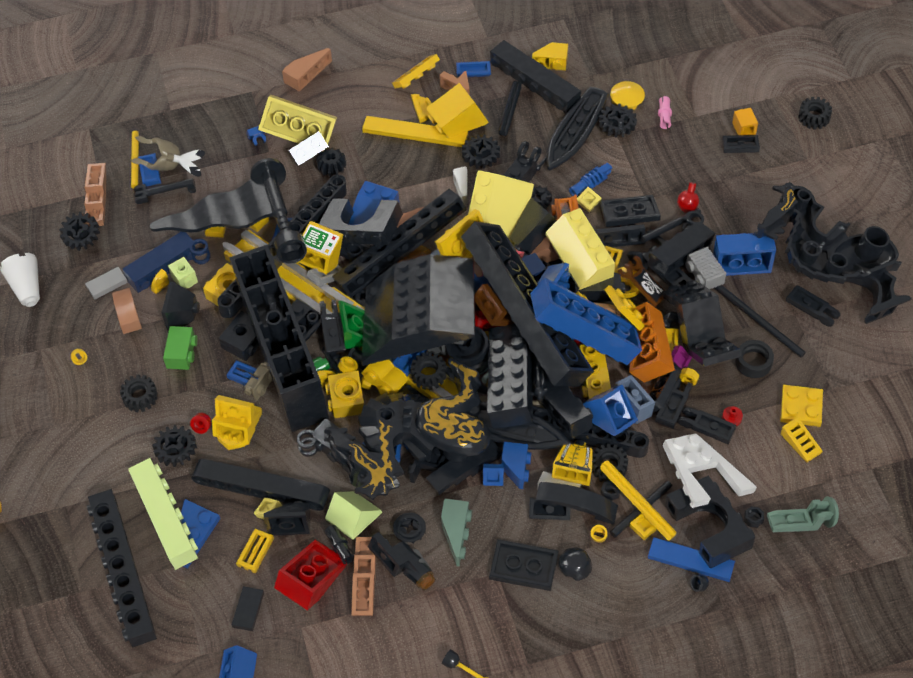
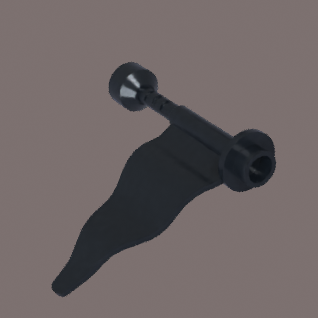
(243, 208)

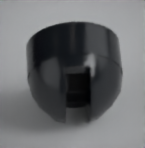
(699, 585)

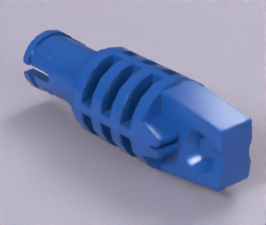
(591, 179)

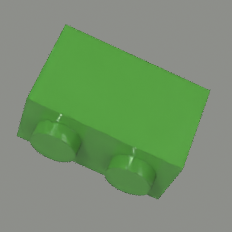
(180, 348)

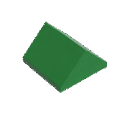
(352, 324)

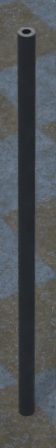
(751, 313)

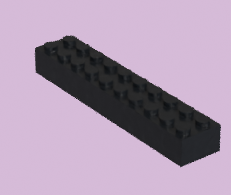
(513, 285)

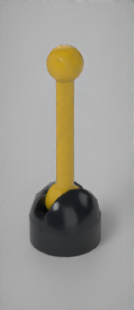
(452, 660)

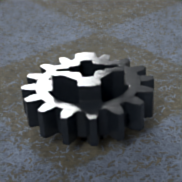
(617, 120)
(480, 151)
(79, 231)
(174, 446)

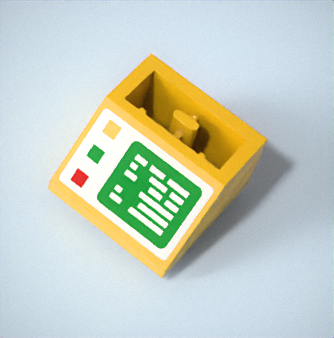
(322, 247)

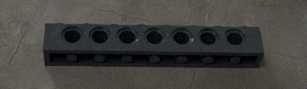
(404, 241)
(143, 630)

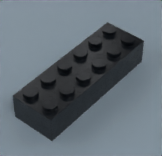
(509, 378)

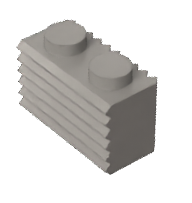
(705, 268)

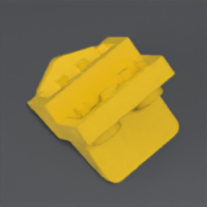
(234, 422)

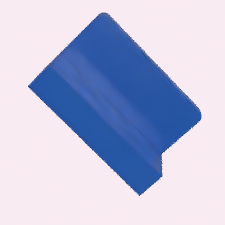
(238, 663)

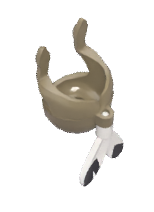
(171, 157)

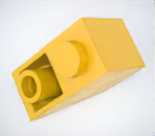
(552, 56)

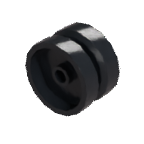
(472, 352)

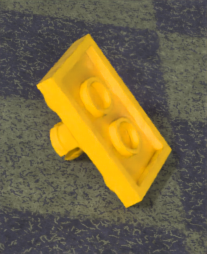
(451, 242)

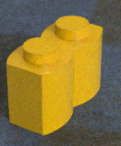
(385, 377)

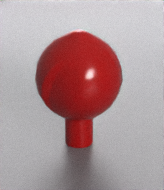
(688, 199)

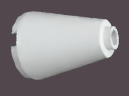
(22, 277)

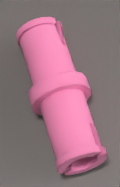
(665, 112)

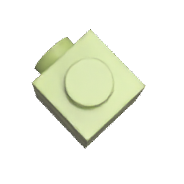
(183, 273)

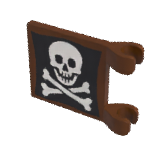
(643, 281)

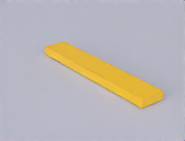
(411, 131)

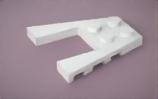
(693, 454)

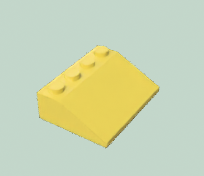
(500, 200)

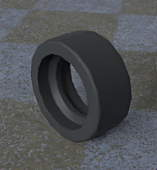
(761, 348)

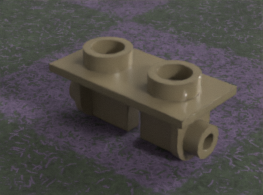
(258, 386)

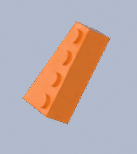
(655, 355)

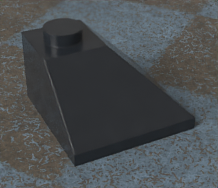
(179, 306)
(288, 519)

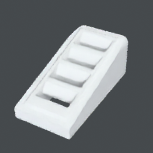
(460, 182)

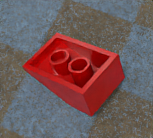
(309, 574)

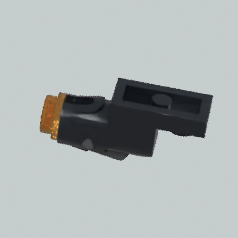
(402, 559)

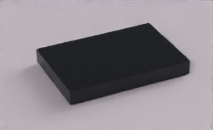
(630, 210)
(524, 565)

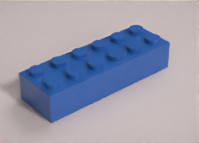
(585, 321)

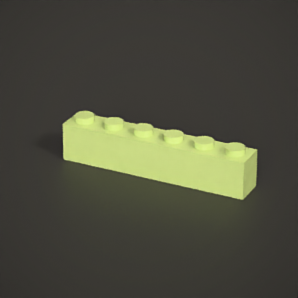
(163, 514)

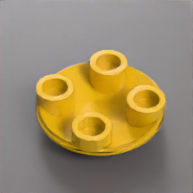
(627, 94)

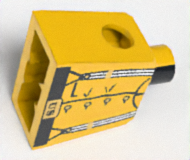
(574, 463)

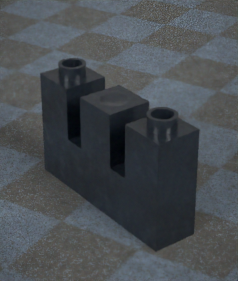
(280, 338)

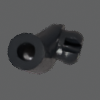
(669, 318)

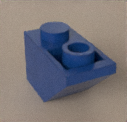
(515, 458)

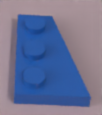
(200, 523)

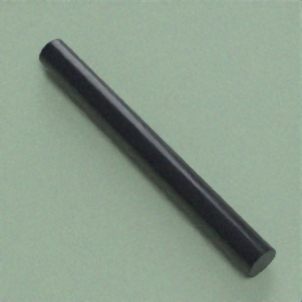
(666, 227)
(635, 513)

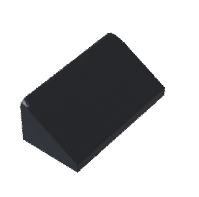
(543, 511)

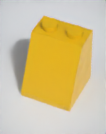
(456, 112)

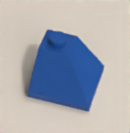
(612, 410)

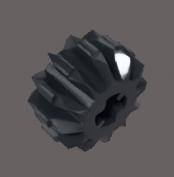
(331, 162)

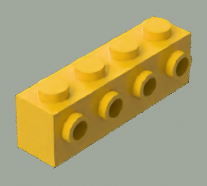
(599, 380)

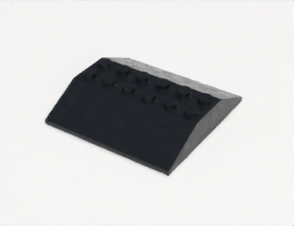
(419, 307)

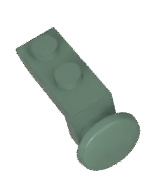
(805, 519)

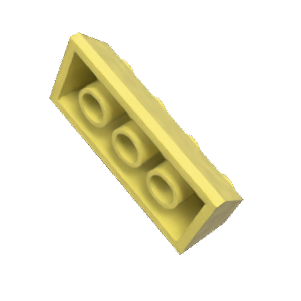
(294, 120)
(581, 249)

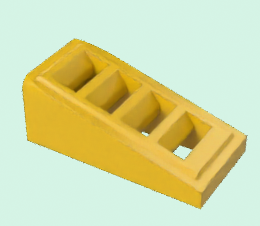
(801, 430)

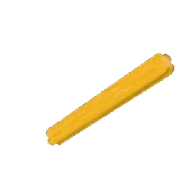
(638, 500)

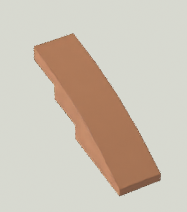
(96, 192)
(363, 578)

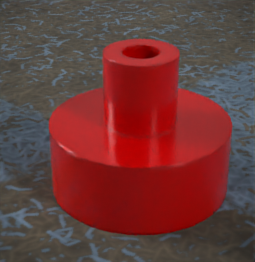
(733, 415)
(200, 423)

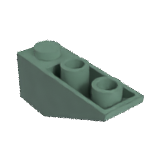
(454, 523)

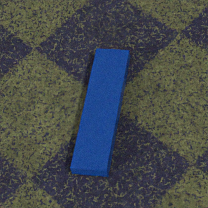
(688, 559)

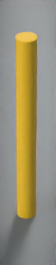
(134, 154)

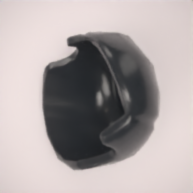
(575, 563)

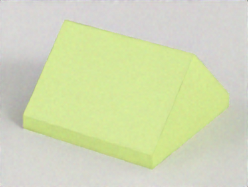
(351, 513)

